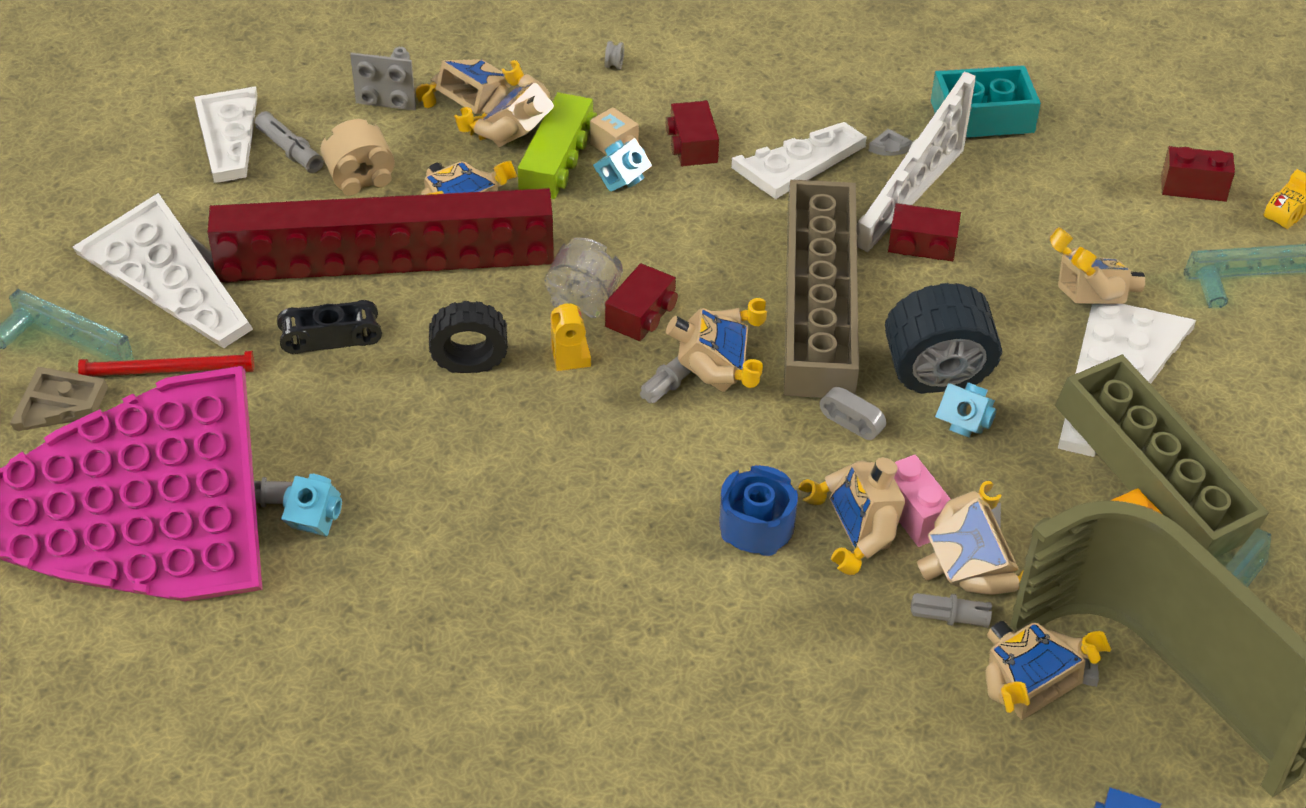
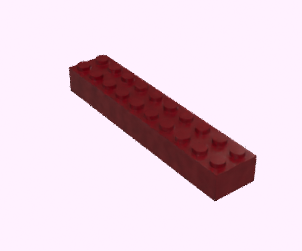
(381, 235)

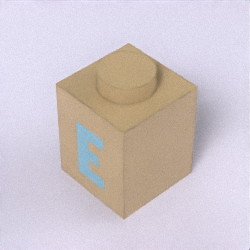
(611, 127)

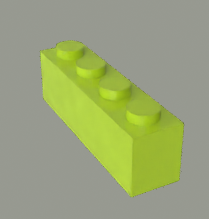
(556, 144)

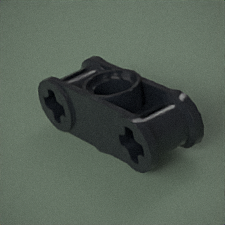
(329, 326)

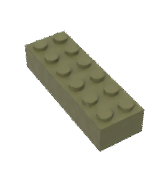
(1159, 454)

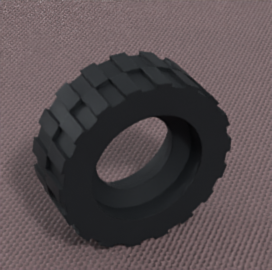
(463, 318)

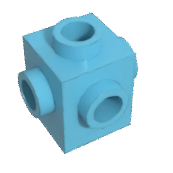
(622, 164)
(954, 409)
(311, 504)

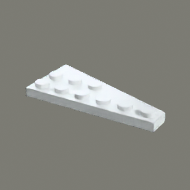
(926, 160)
(162, 264)
(1139, 334)

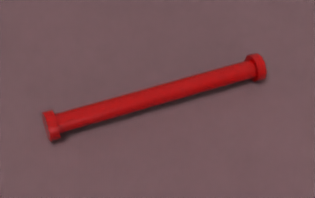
(166, 365)

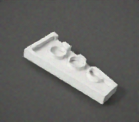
(227, 130)
(799, 158)

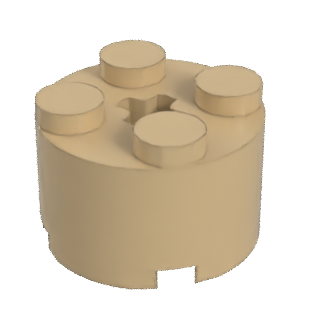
(357, 156)

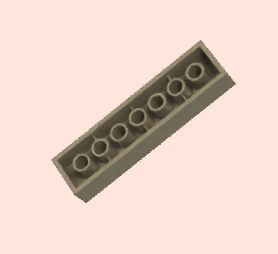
(821, 289)

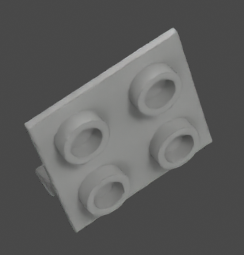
(384, 79)

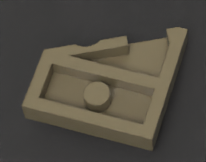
(57, 398)

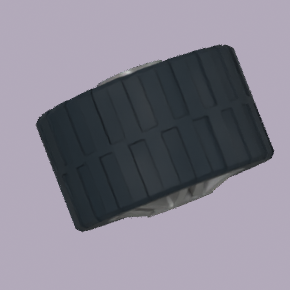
(942, 338)

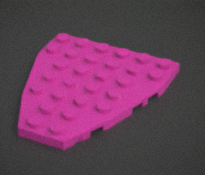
(143, 494)

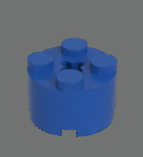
(758, 510)

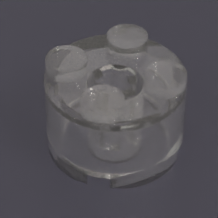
(583, 276)

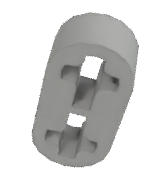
(853, 413)

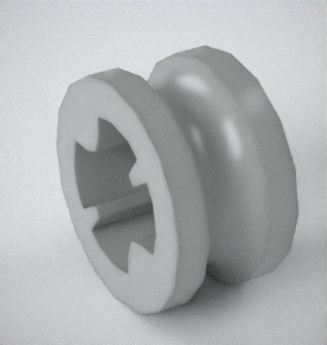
(614, 55)

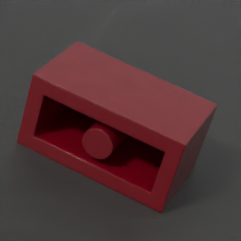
(693, 133)
(1197, 173)
(924, 232)
(640, 302)

